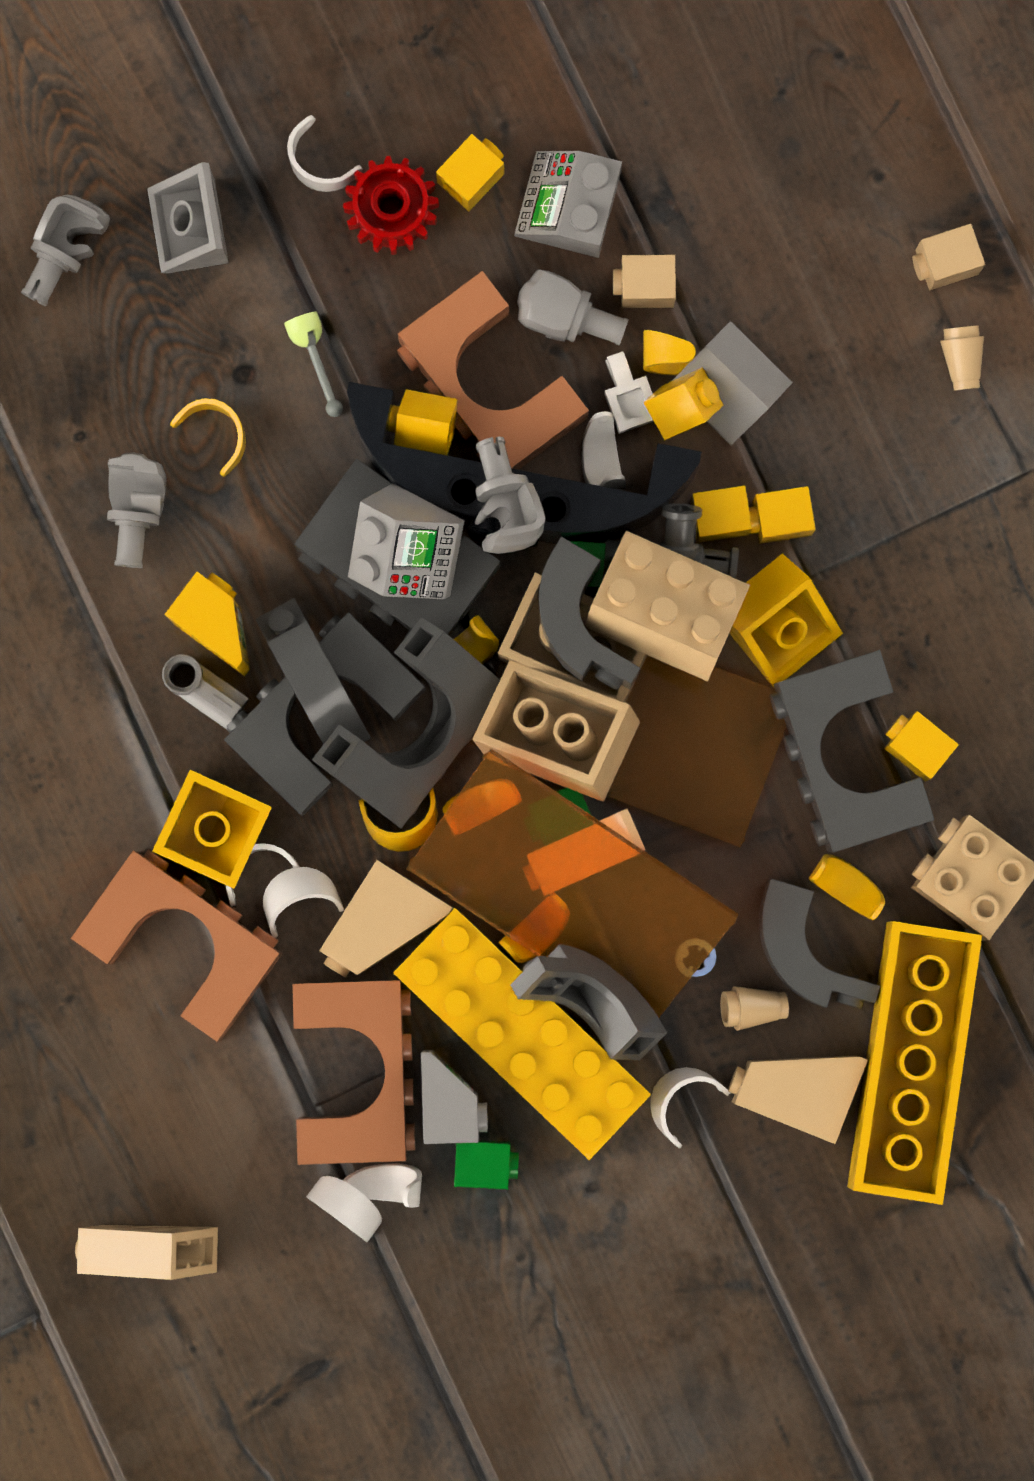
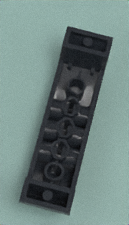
(588, 510)

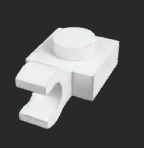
(627, 396)

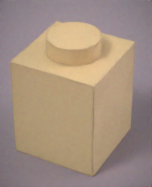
(948, 257)
(646, 281)

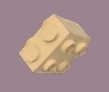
(974, 876)

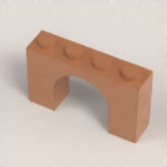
(435, 347)
(240, 955)
(381, 1129)

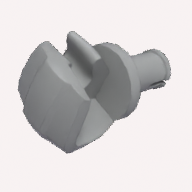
(60, 224)
(564, 311)
(509, 500)
(137, 503)

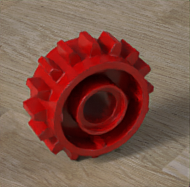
(384, 182)

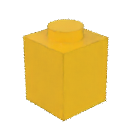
(471, 171)
(684, 403)
(424, 422)
(723, 514)
(782, 515)
(919, 745)

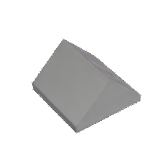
(188, 221)
(744, 378)

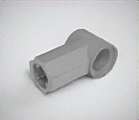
(207, 692)

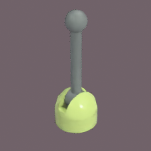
(306, 332)

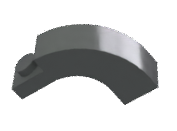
(560, 595)
(309, 671)
(785, 946)
(598, 995)

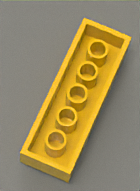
(521, 1039)
(914, 1062)

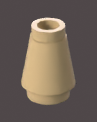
(963, 356)
(752, 1007)

